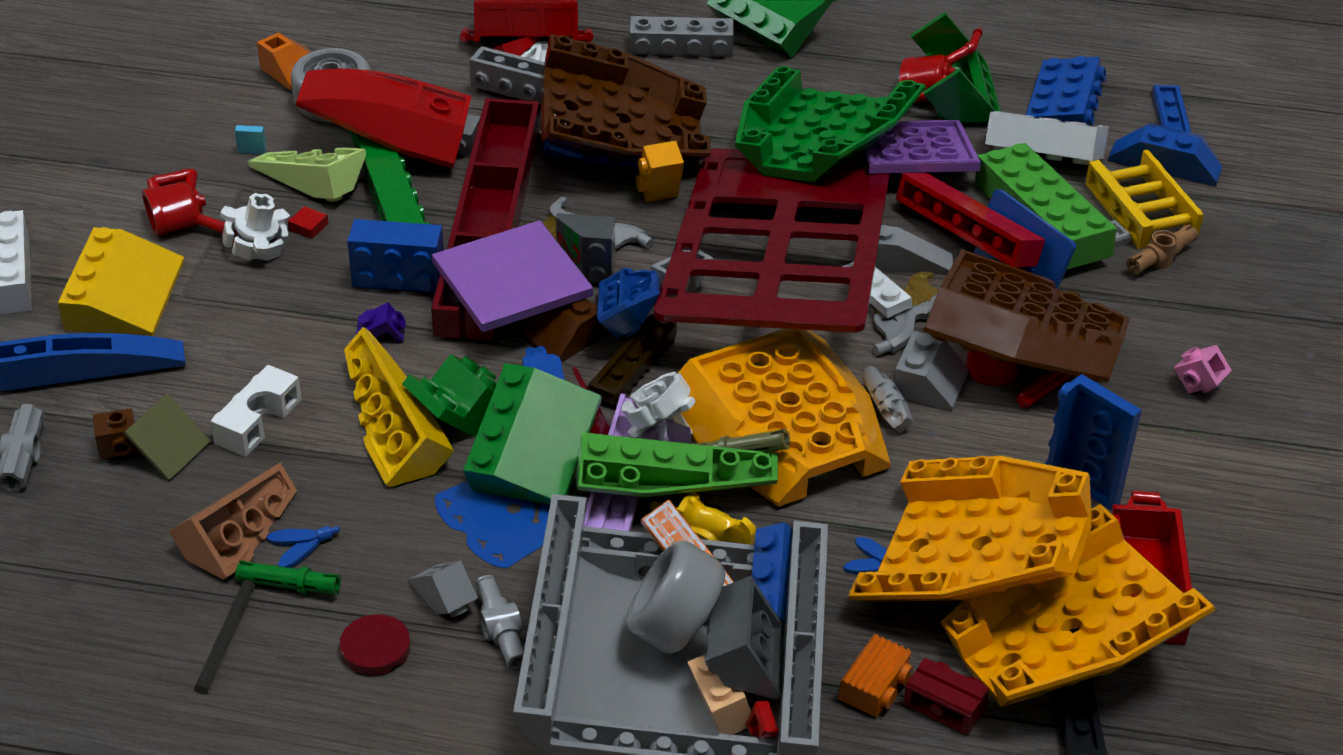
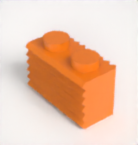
(876, 675)

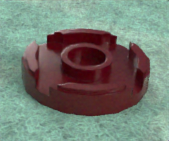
(375, 644)

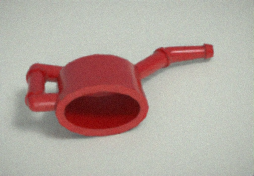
(933, 68)
(175, 203)

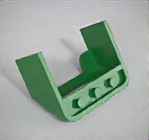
(969, 90)

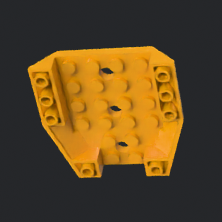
(748, 399)
(1019, 512)
(1022, 636)

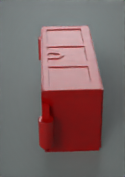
(525, 19)
(1159, 538)

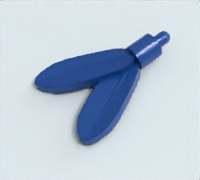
(303, 540)
(872, 550)

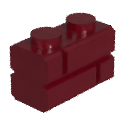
(946, 695)

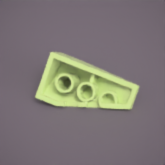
(313, 172)

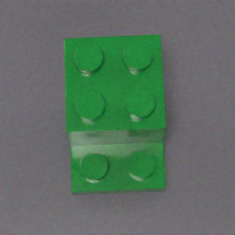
(456, 392)

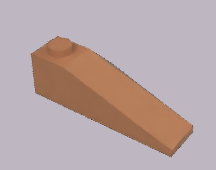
(235, 523)

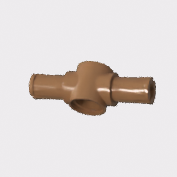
(1161, 249)

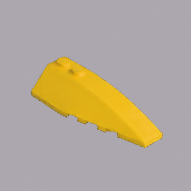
(399, 429)

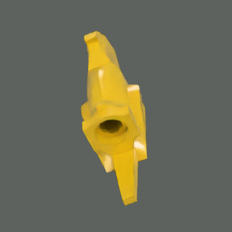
(712, 523)

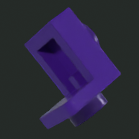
(383, 320)

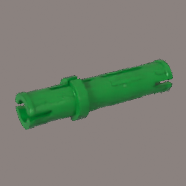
(302, 580)

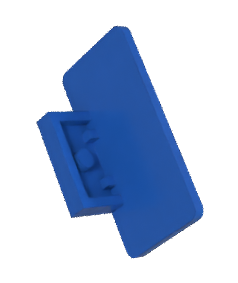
(1057, 247)

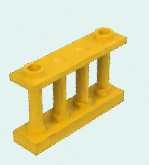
(1132, 215)

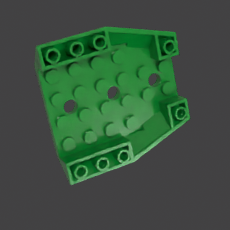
(811, 131)

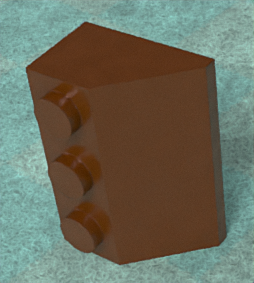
(562, 329)

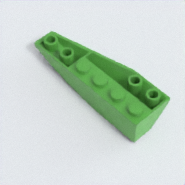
(666, 467)

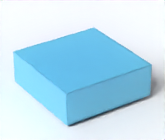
(250, 139)

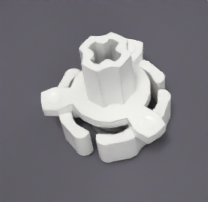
(255, 227)
(656, 401)

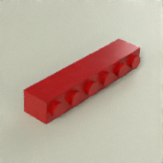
(970, 220)

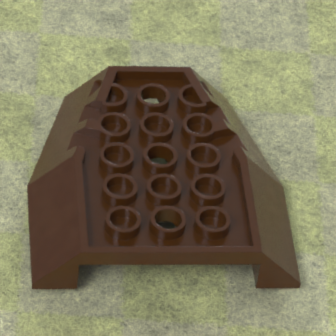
(612, 88)
(1025, 319)

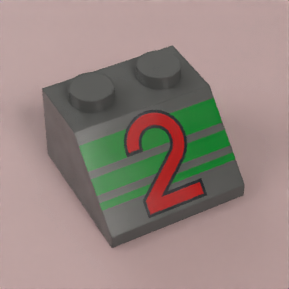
(588, 243)

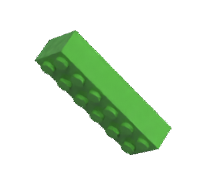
(1051, 197)

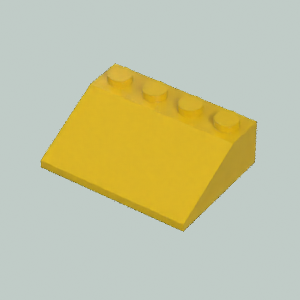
(119, 284)

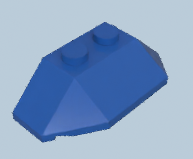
(1178, 151)
(627, 300)

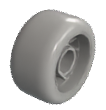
(323, 59)
(675, 597)

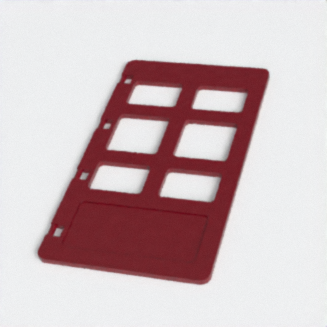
(742, 183)

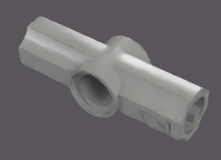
(20, 448)

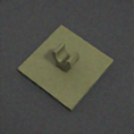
(167, 437)

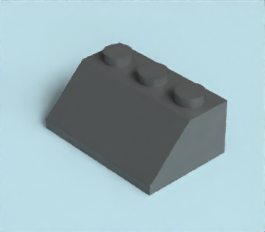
(746, 640)

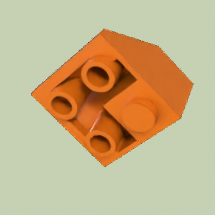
(278, 56)

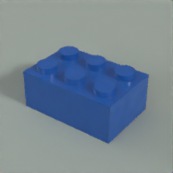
(394, 255)

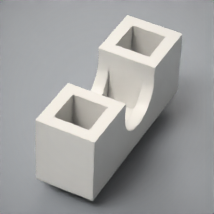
(240, 422)

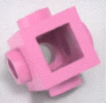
(1199, 374)

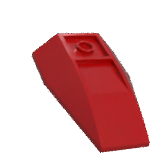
(389, 110)

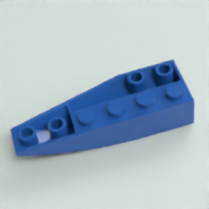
(83, 357)

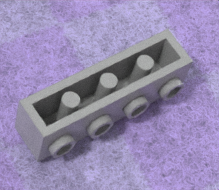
(681, 36)
(506, 74)

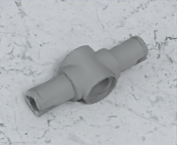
(500, 621)

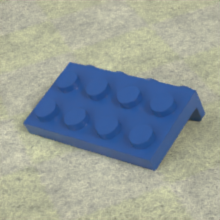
(1068, 89)
(1094, 436)

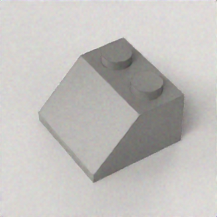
(930, 372)

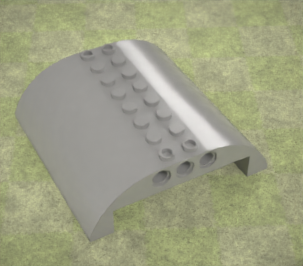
(607, 692)

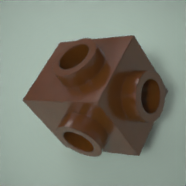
(109, 433)

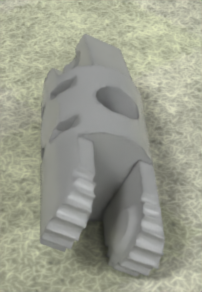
(887, 399)

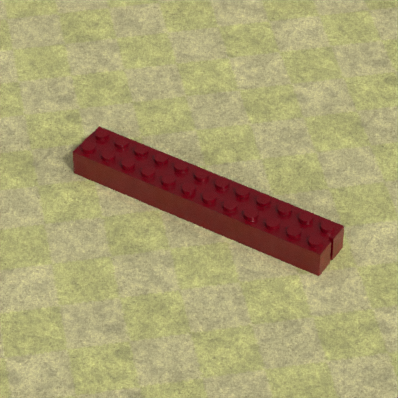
(489, 197)

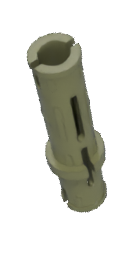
(763, 441)

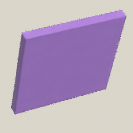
(922, 148)
(512, 275)

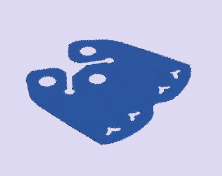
(488, 520)

